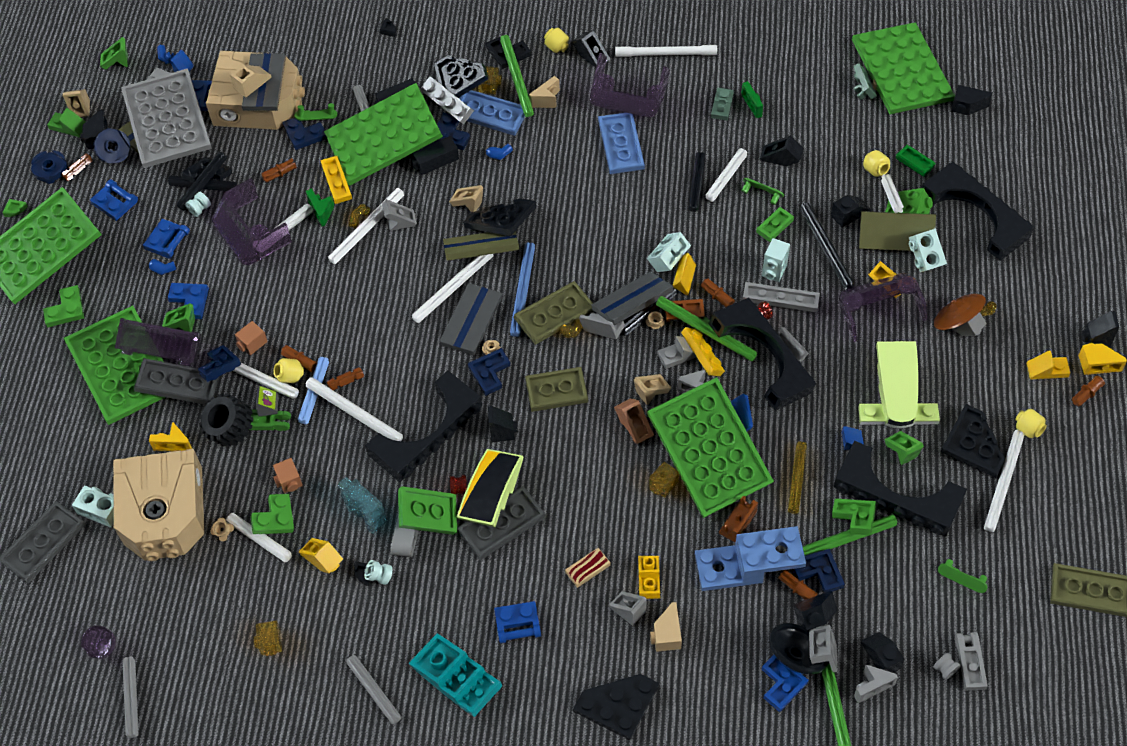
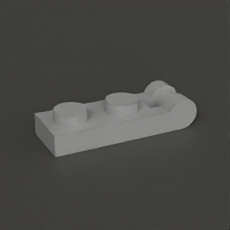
(971, 661)

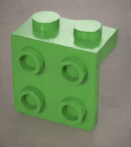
(914, 201)

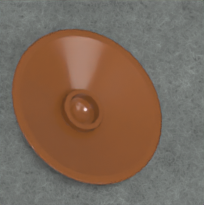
(959, 311)

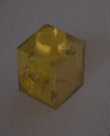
(491, 85)
(663, 479)
(268, 638)

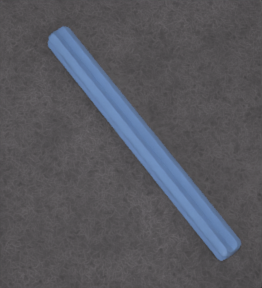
(523, 284)

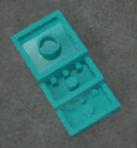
(455, 674)

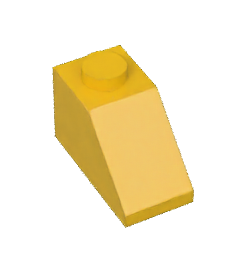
(1100, 359)
(321, 555)

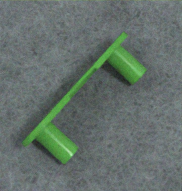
(328, 113)
(776, 193)
(978, 585)

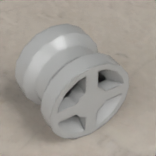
(946, 666)

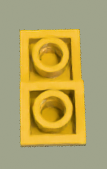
(649, 577)

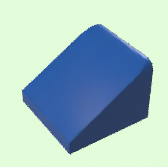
(181, 62)
(849, 435)

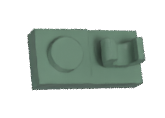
(866, 86)
(722, 103)

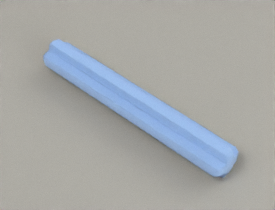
(311, 396)

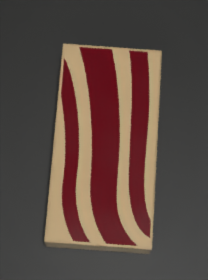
(587, 567)

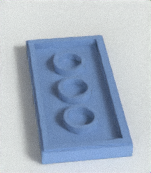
(494, 112)
(621, 143)

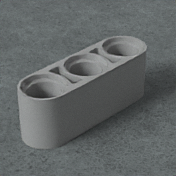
(403, 541)

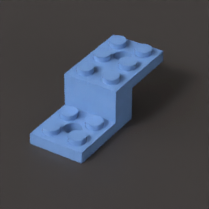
(750, 558)

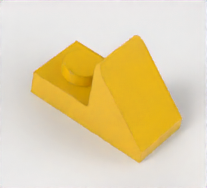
(1047, 367)
(174, 442)

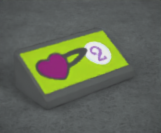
(266, 401)

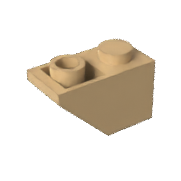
(248, 79)

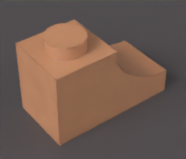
(634, 420)

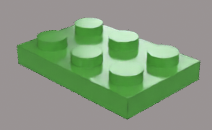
(427, 510)

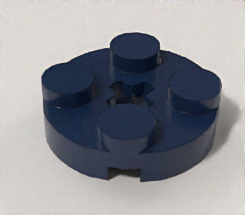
(113, 136)
(52, 173)

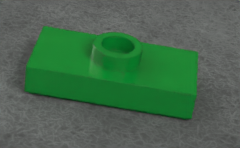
(752, 99)
(915, 160)

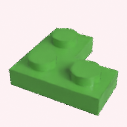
(68, 310)
(860, 513)
(277, 520)

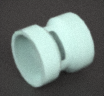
(198, 204)
(378, 572)

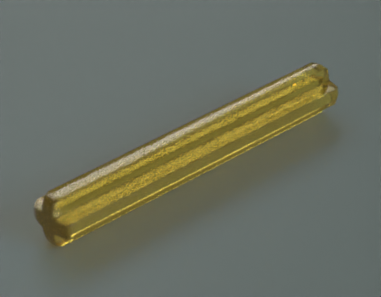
(797, 477)

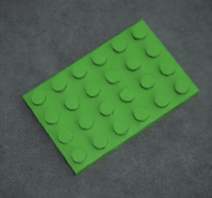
(903, 68)
(383, 134)
(43, 244)
(107, 370)
(710, 447)

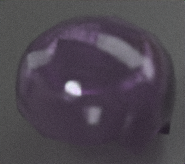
(98, 642)

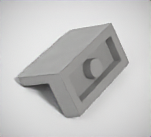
(598, 325)
(823, 646)

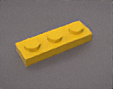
(336, 179)
(703, 351)

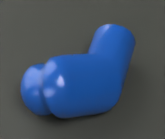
(163, 56)
(499, 153)
(160, 268)

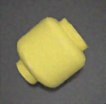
(556, 40)
(876, 163)
(288, 370)
(1030, 423)

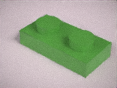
(775, 224)

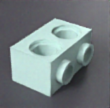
(932, 249)
(668, 252)
(775, 260)
(96, 509)

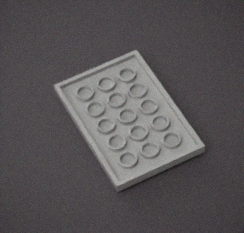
(166, 118)

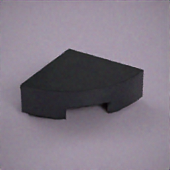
(388, 28)
(359, 569)

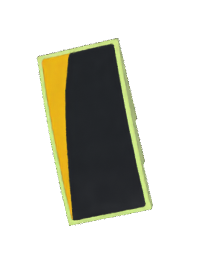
(490, 487)

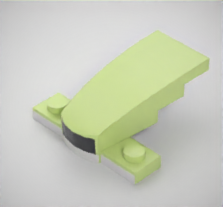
(898, 389)

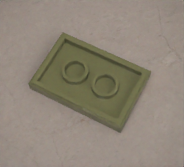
(556, 389)

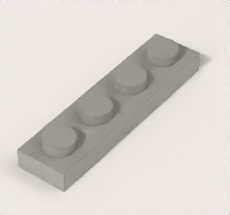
(446, 100)
(782, 297)

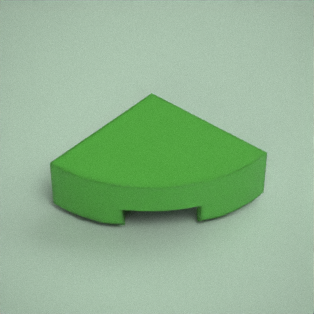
(14, 208)

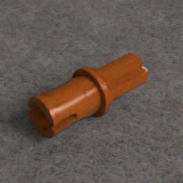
(278, 170)
(717, 293)
(305, 361)
(1088, 391)
(798, 586)

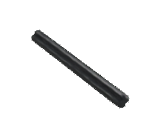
(827, 246)

